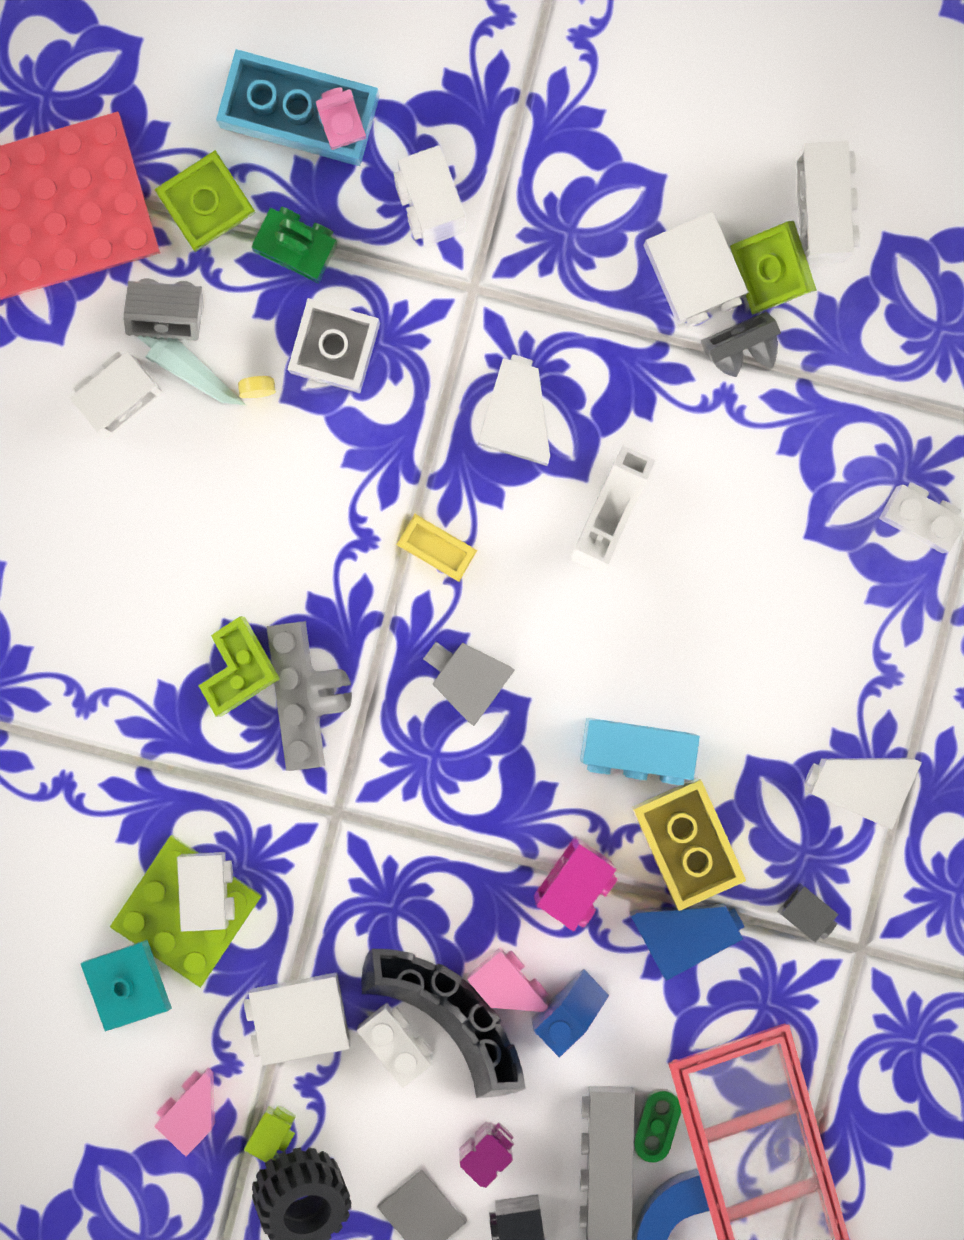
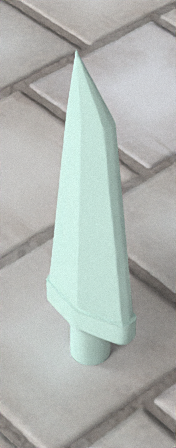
(181, 362)

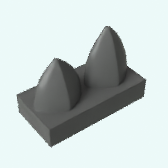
(754, 334)

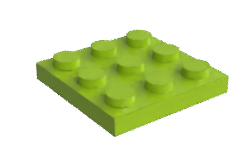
(154, 916)

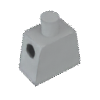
(468, 678)

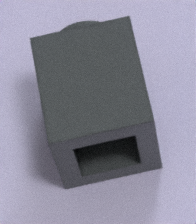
(809, 914)

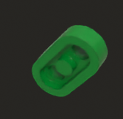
(658, 1125)

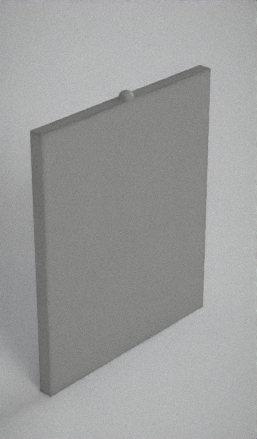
(421, 1211)

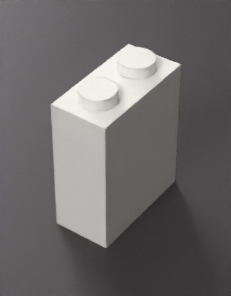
(696, 269)
(297, 1019)

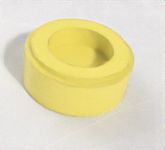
(256, 387)

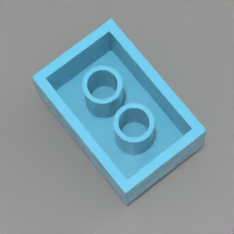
(639, 751)

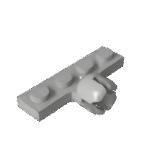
(303, 695)

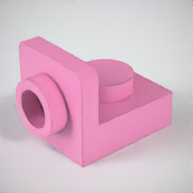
(340, 118)

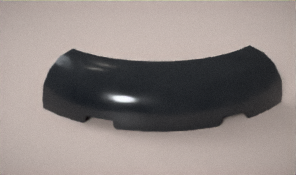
(456, 1008)

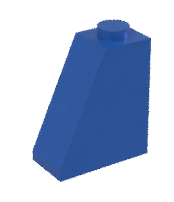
(688, 935)
(570, 1013)

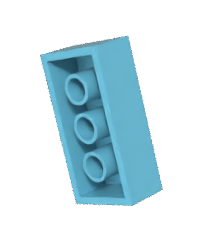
(279, 105)

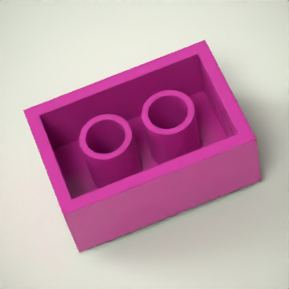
(576, 884)

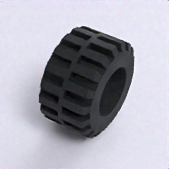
(299, 1176)

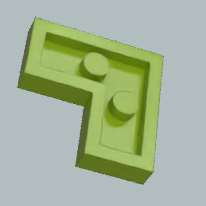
(247, 670)

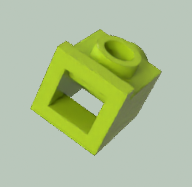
(271, 1134)

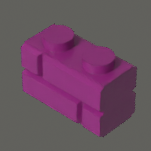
(487, 1153)

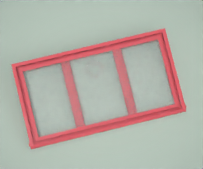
(758, 1140)

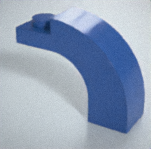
(669, 1205)

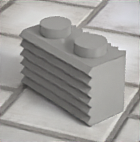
(163, 309)

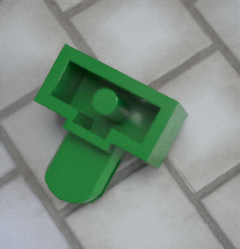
(295, 244)

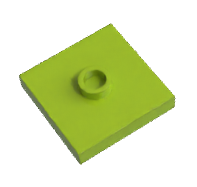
(205, 201)
(773, 267)

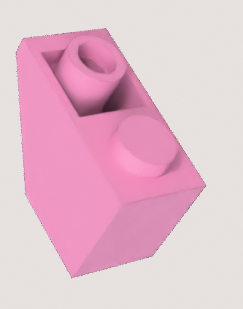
(505, 986)
(192, 1115)

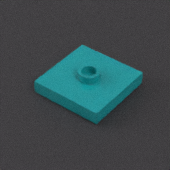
(126, 985)

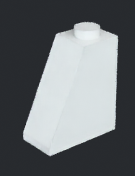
(516, 413)
(865, 785)

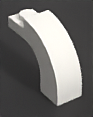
(612, 510)

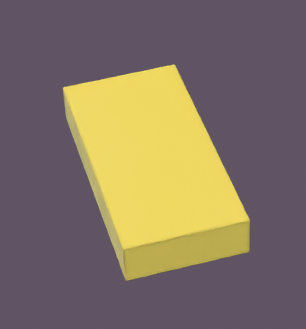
(436, 547)

